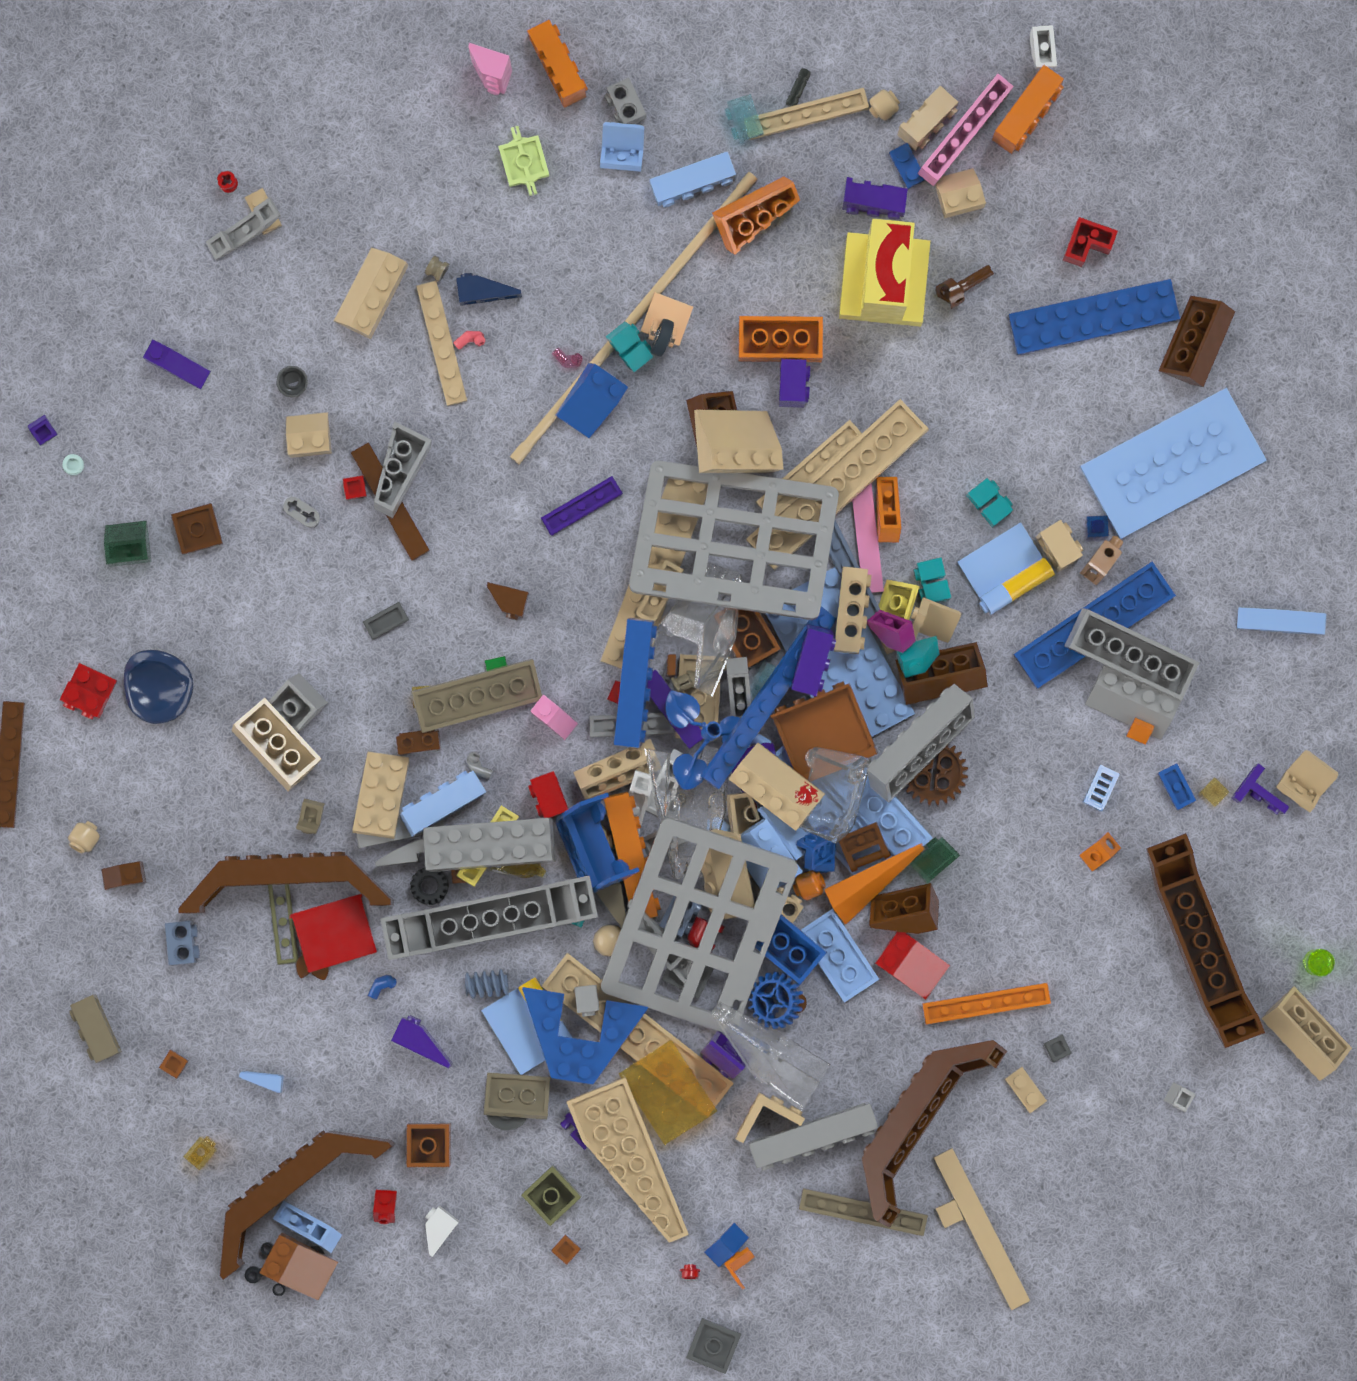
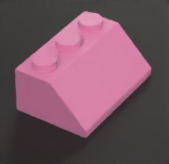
(492, 68)

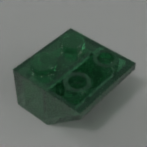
(127, 544)

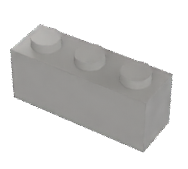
(738, 685)

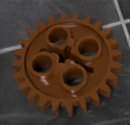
(953, 775)

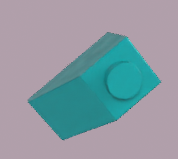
(918, 656)

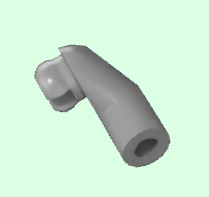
(475, 765)

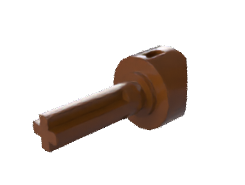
(953, 291)

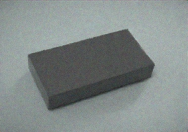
(385, 620)

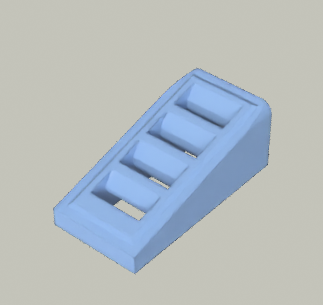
(1092, 803)
(270, 1081)

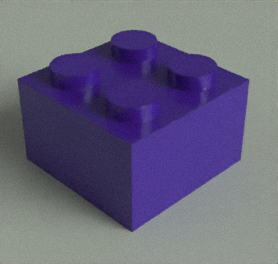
(793, 383)

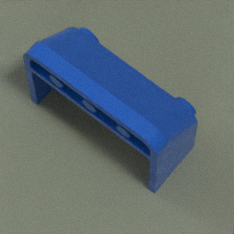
(588, 845)

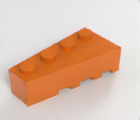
(557, 63)
(754, 212)

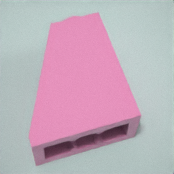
(553, 717)

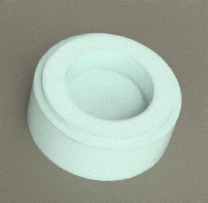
(73, 464)

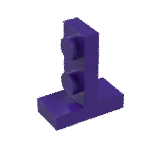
(1258, 792)

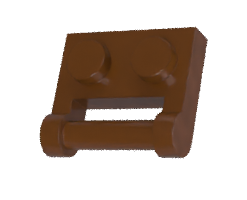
(861, 840)

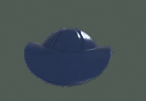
(157, 686)

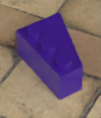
(874, 199)
(813, 660)

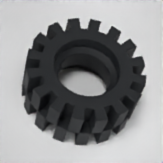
(424, 898)

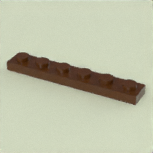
(10, 757)

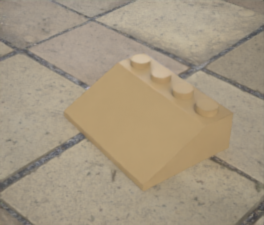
(736, 442)

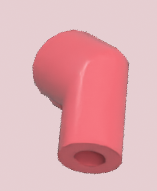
(470, 336)

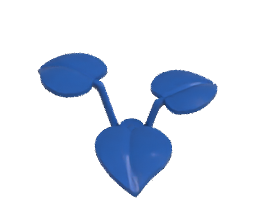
(680, 711)

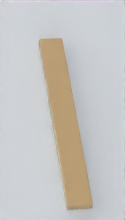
(981, 1229)

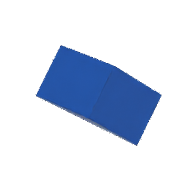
(726, 1245)

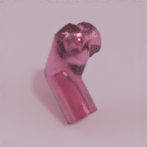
(567, 361)

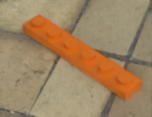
(986, 1003)

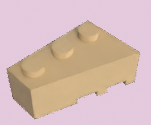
(928, 119)

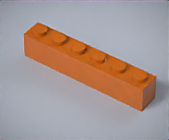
(628, 843)

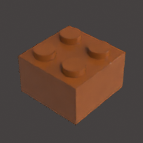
(428, 1144)

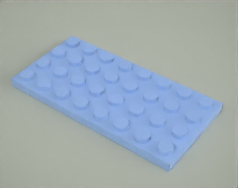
(867, 672)

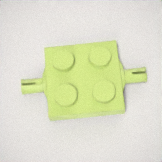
(523, 161)

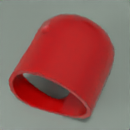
(697, 930)

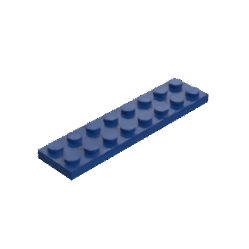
(1094, 316)
(1122, 604)

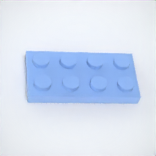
(844, 961)

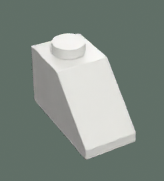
(1043, 46)
(438, 1228)

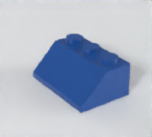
(792, 950)

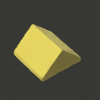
(898, 598)

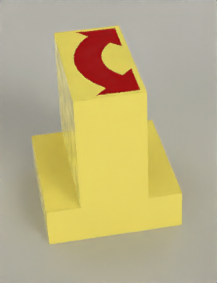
(885, 275)

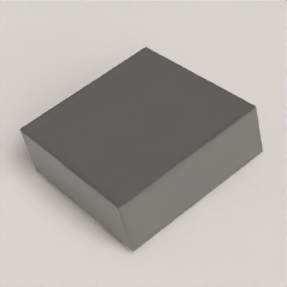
(1057, 1048)

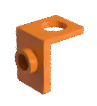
(1100, 852)
(737, 1261)

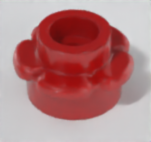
(690, 1272)

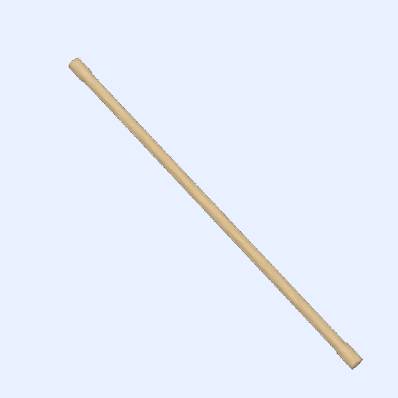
(741, 189)

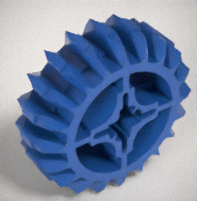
(768, 1015)

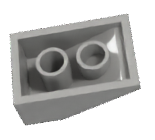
(298, 702)

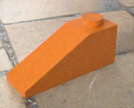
(888, 509)

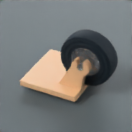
(665, 322)

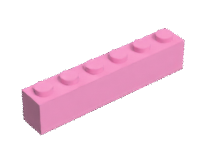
(965, 129)

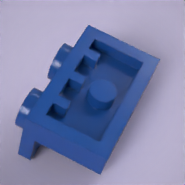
(817, 850)

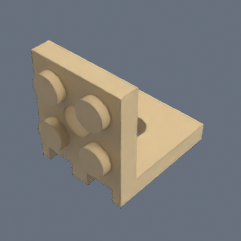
(772, 1103)

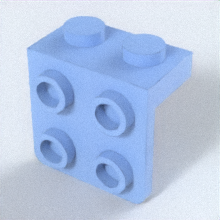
(622, 146)

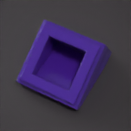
(42, 430)

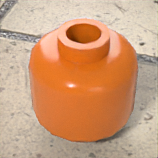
(809, 885)

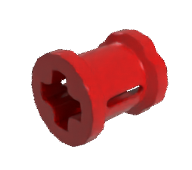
(228, 188)

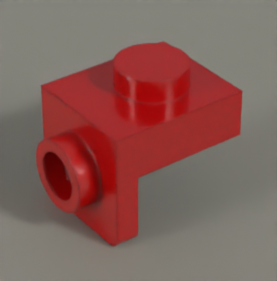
(384, 1206)

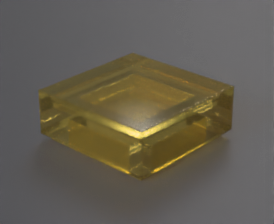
(1214, 792)

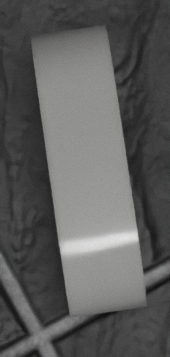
(304, 508)

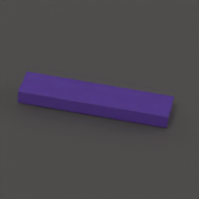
(581, 505)
(659, 691)

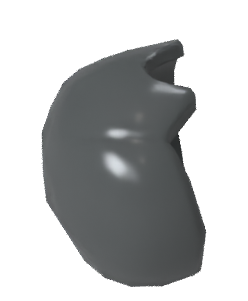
(290, 375)

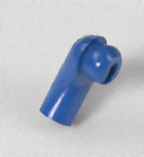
(381, 983)

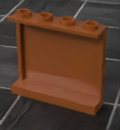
(826, 721)

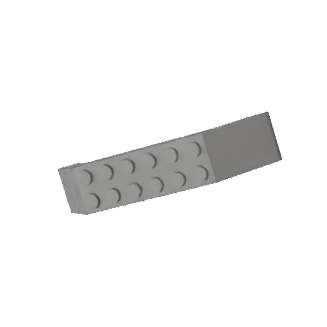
(489, 918)

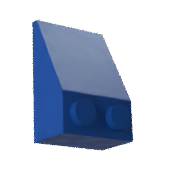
(591, 400)

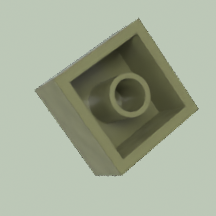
(551, 1195)

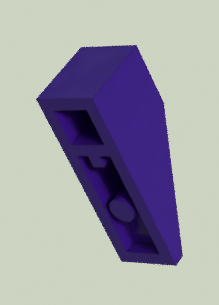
(176, 364)

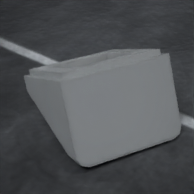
(1179, 1097)

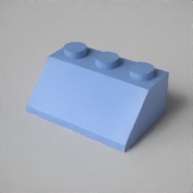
(785, 832)
(764, 837)

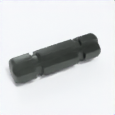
(798, 87)

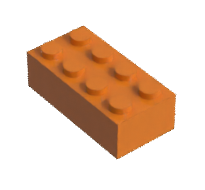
(1029, 107)
(780, 338)

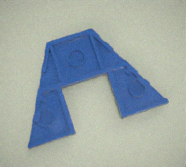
(578, 1058)

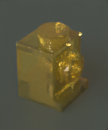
(193, 1156)

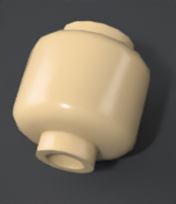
(884, 104)
(83, 837)

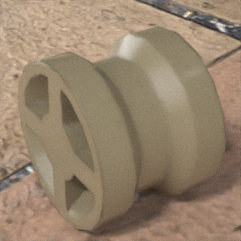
(436, 268)

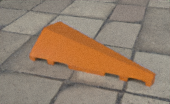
(855, 892)

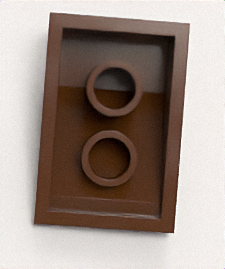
(906, 910)

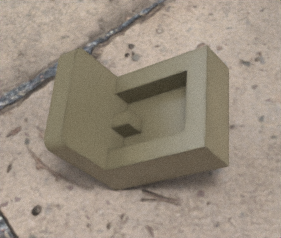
(310, 816)

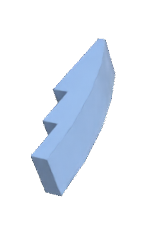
(1281, 621)

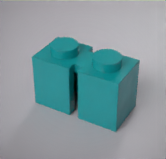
(628, 344)
(984, 493)
(928, 571)

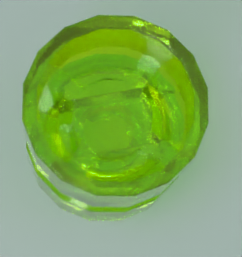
(1318, 962)

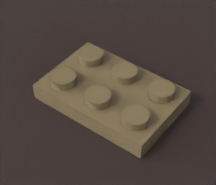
(517, 1096)

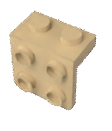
(935, 620)
(1307, 780)

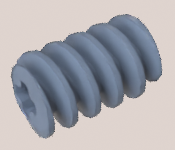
(486, 983)

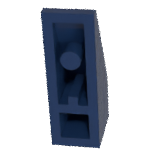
(477, 289)

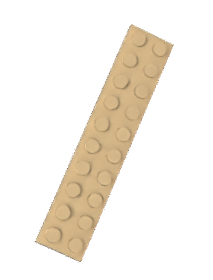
(851, 471)
(668, 525)
(646, 1034)

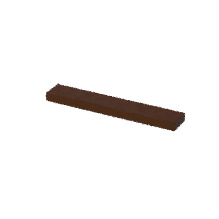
(402, 521)

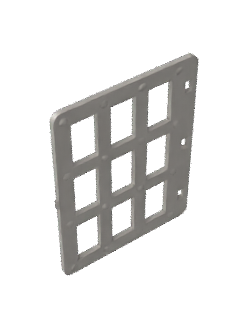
(744, 596)
(760, 926)

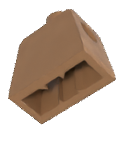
(1101, 562)

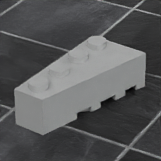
(402, 462)

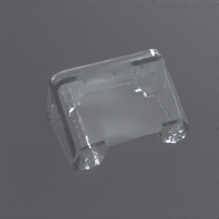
(843, 782)

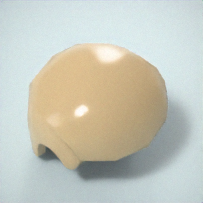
(605, 939)

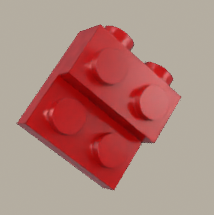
(88, 691)

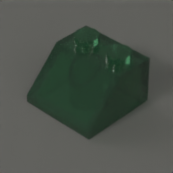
(934, 859)

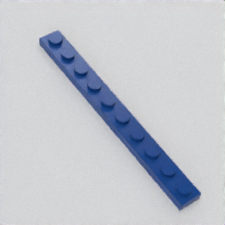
(760, 708)

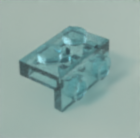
(744, 118)

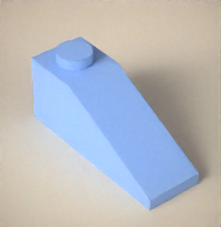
(307, 1226)

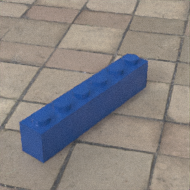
(634, 682)

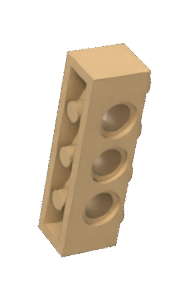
(850, 577)
(613, 771)

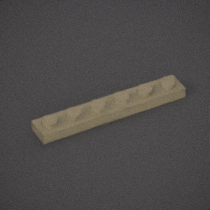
(859, 1211)

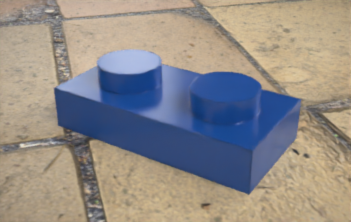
(906, 165)
(1176, 786)

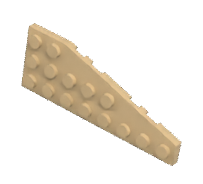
(619, 1140)

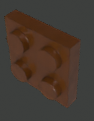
(197, 529)

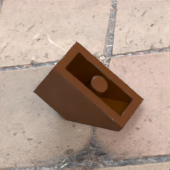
(510, 600)
(124, 875)

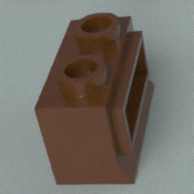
(418, 742)

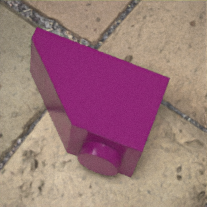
(892, 630)

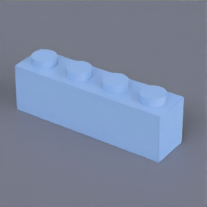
(693, 179)
(442, 803)

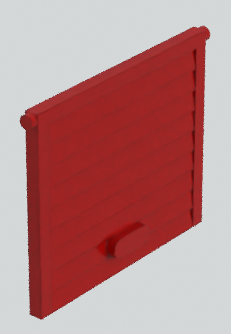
(333, 933)

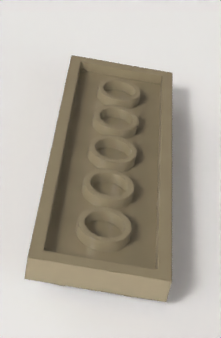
(476, 695)

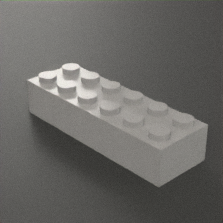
(1131, 654)
(920, 742)
(489, 844)
(813, 1135)

